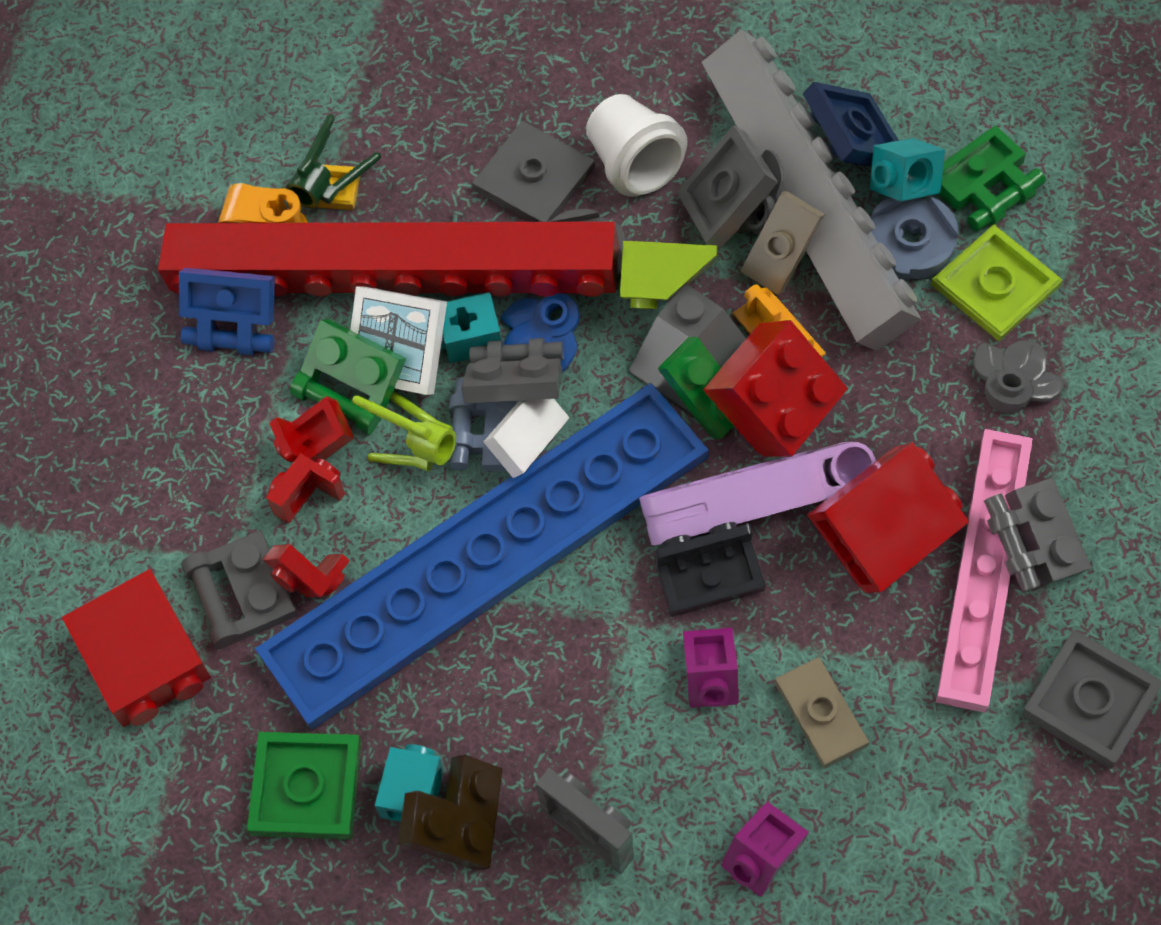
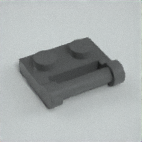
(259, 596)

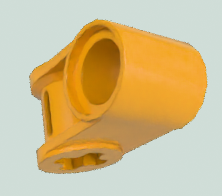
(260, 205)

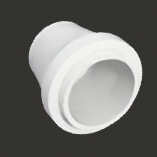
(636, 145)

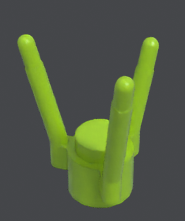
(429, 440)

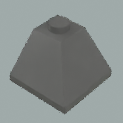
(684, 317)

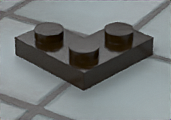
(461, 825)

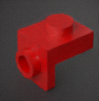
(314, 433)
(295, 486)
(296, 572)

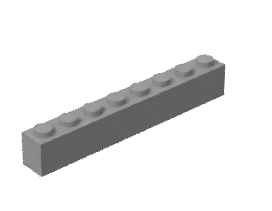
(843, 247)

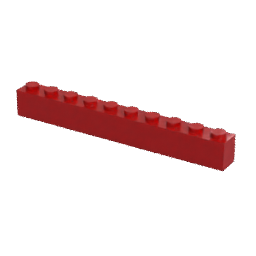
(403, 256)

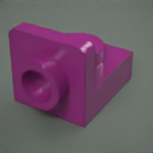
(711, 667)
(763, 848)

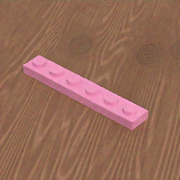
(981, 579)

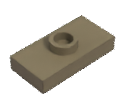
(782, 242)
(821, 712)

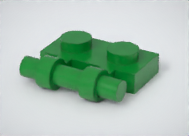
(979, 167)

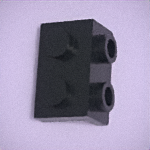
(708, 568)

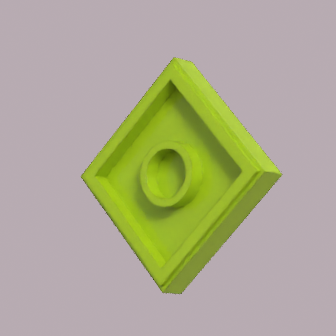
(996, 282)

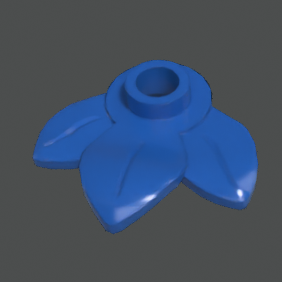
(531, 320)

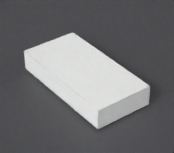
(525, 433)

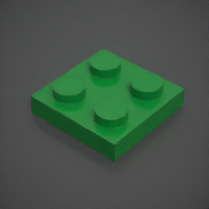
(304, 785)

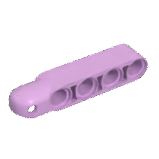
(753, 491)

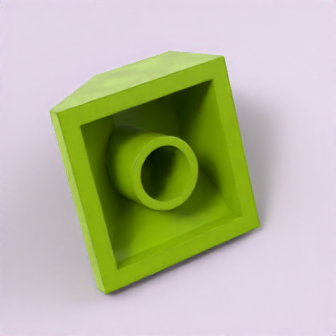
(660, 270)

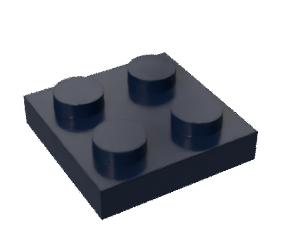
(849, 121)

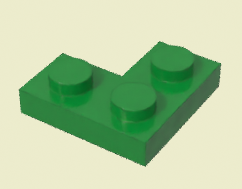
(688, 373)

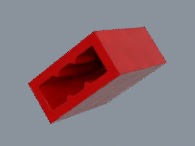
(889, 517)
(136, 649)

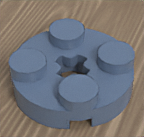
(929, 218)

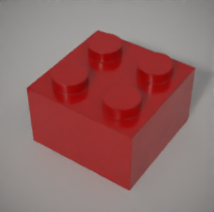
(775, 389)

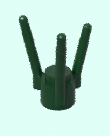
(312, 178)

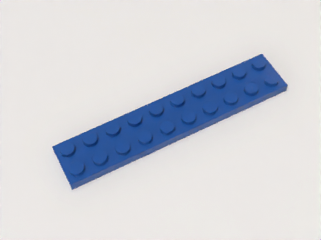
(480, 555)

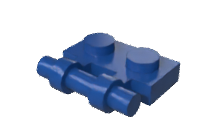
(229, 298)

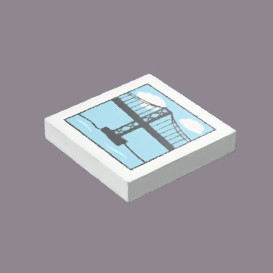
(405, 326)

